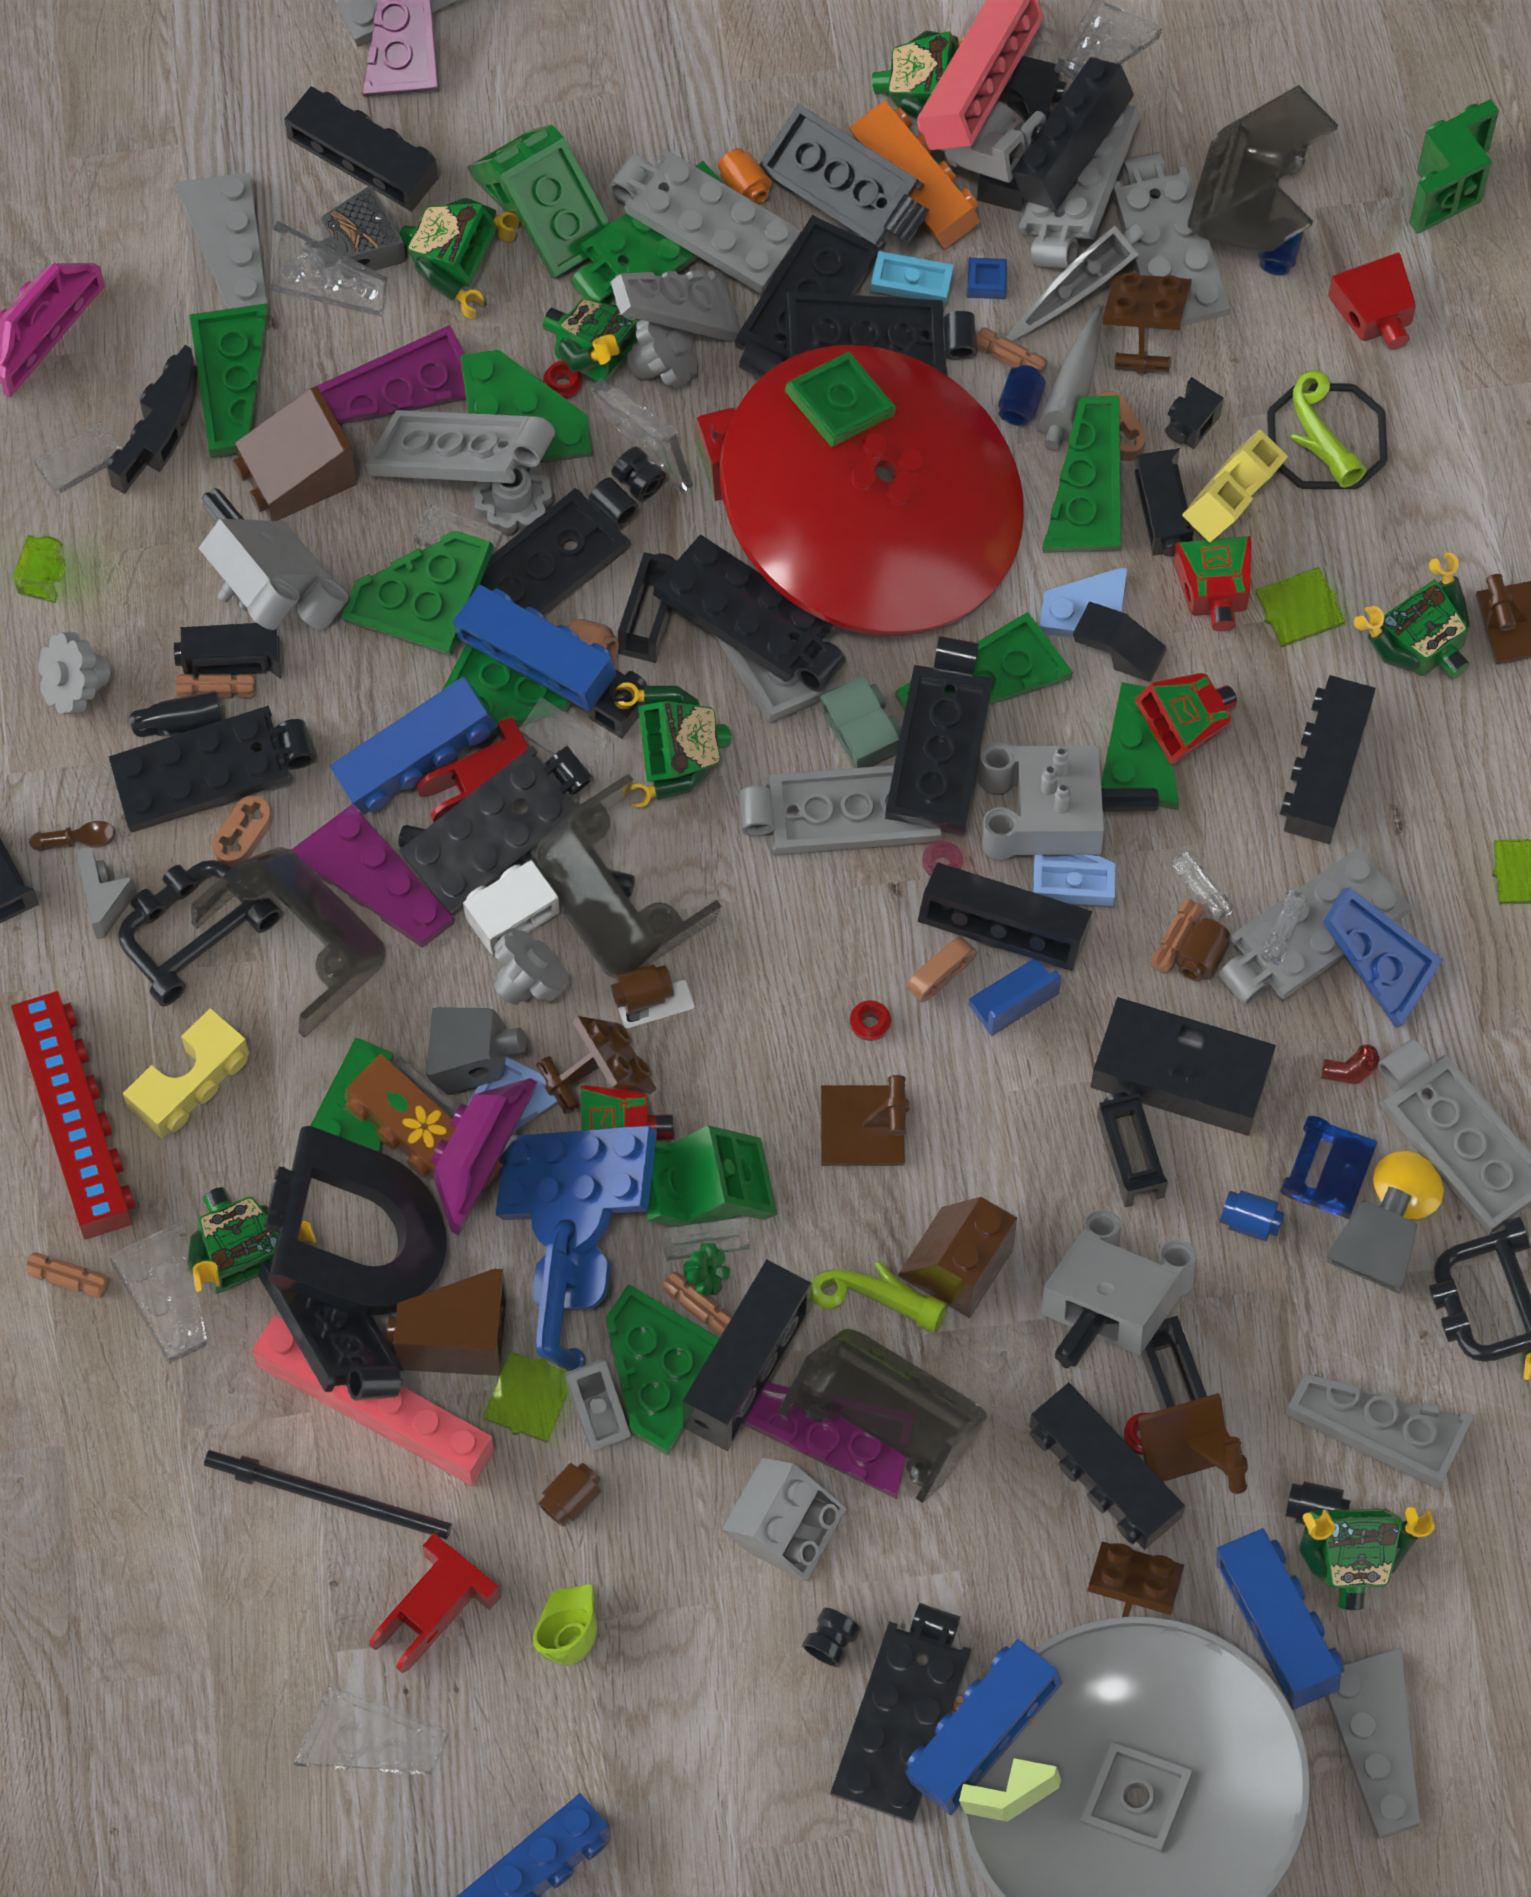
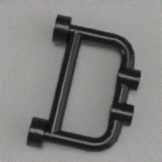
(149, 907)
(1445, 1293)

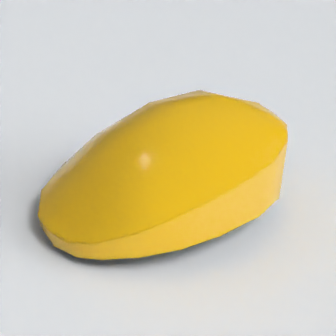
(1413, 1175)

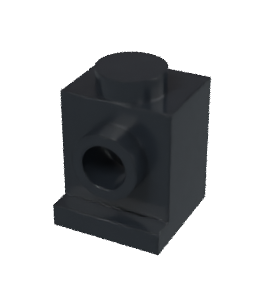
(1194, 414)
(608, 714)

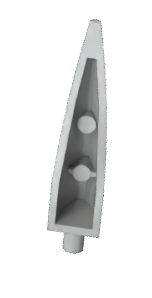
(1081, 277)
(1072, 383)

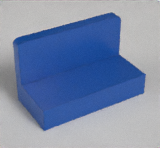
(1015, 995)

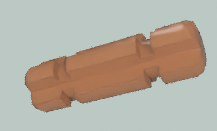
(1008, 351)
(223, 684)
(1177, 932)
(66, 1275)
(700, 1306)

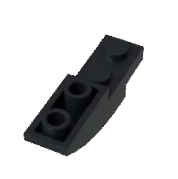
(165, 415)

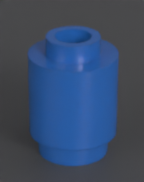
(1251, 1215)

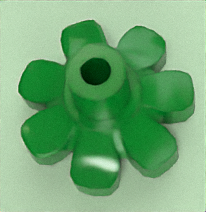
(706, 1269)

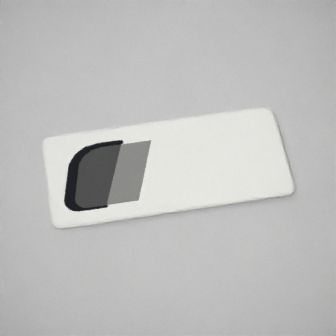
(679, 1003)

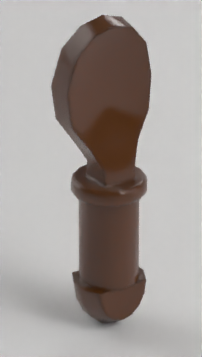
(91, 834)

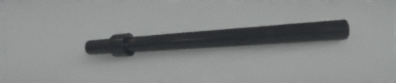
(249, 1470)

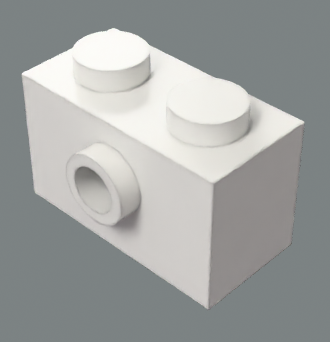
(516, 901)

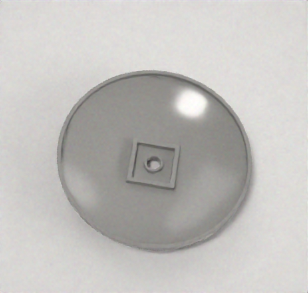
(1158, 1713)

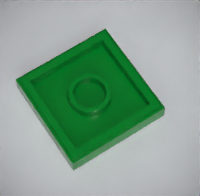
(840, 399)

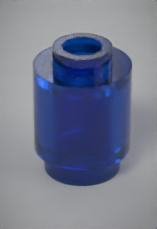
(1282, 258)
(1021, 395)

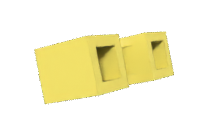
(1234, 485)
(167, 1101)

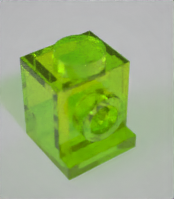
(40, 568)

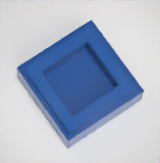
(987, 278)

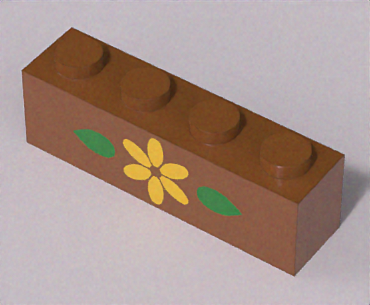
(402, 1115)

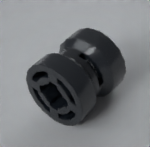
(638, 473)
(832, 1634)

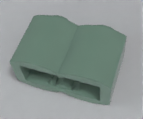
(860, 722)

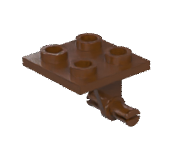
(1146, 304)
(1507, 618)
(609, 1051)
(864, 1124)
(1192, 1440)
(1135, 1578)

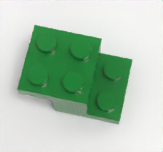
(1453, 165)
(710, 1179)

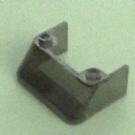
(1239, 181)
(594, 900)
(351, 947)
(889, 1401)

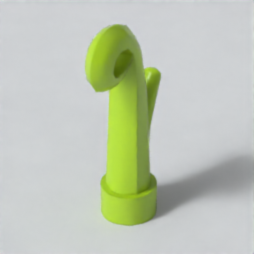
(1343, 464)
(890, 1292)

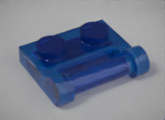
(1341, 1174)

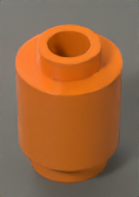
(744, 175)

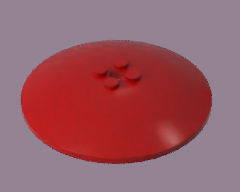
(863, 547)

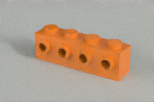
(889, 135)

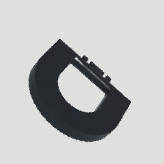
(374, 1177)

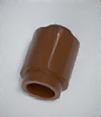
(1202, 950)
(642, 988)
(570, 1493)

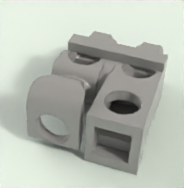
(997, 144)

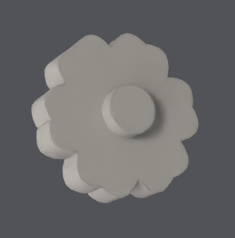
(663, 353)
(515, 503)
(71, 672)
(527, 969)

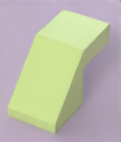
(1026, 1786)

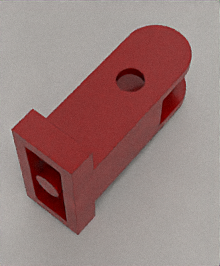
(473, 769)
(436, 1600)

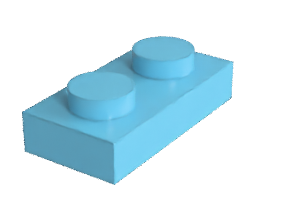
(911, 277)

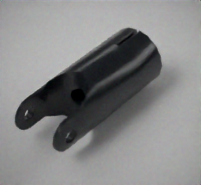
(176, 715)

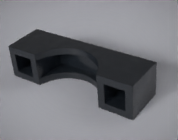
(1031, 89)

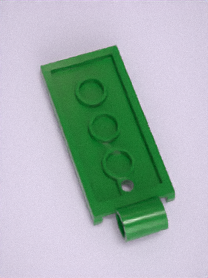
(633, 244)

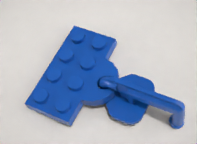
(568, 1182)

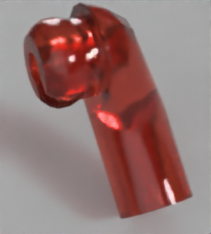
(1355, 1068)

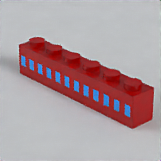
(72, 1116)

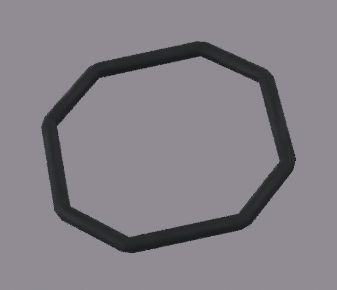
(1333, 484)

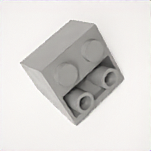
(784, 1518)

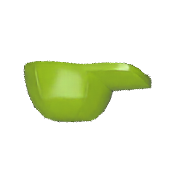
(567, 1625)

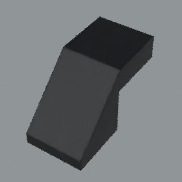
(1114, 632)

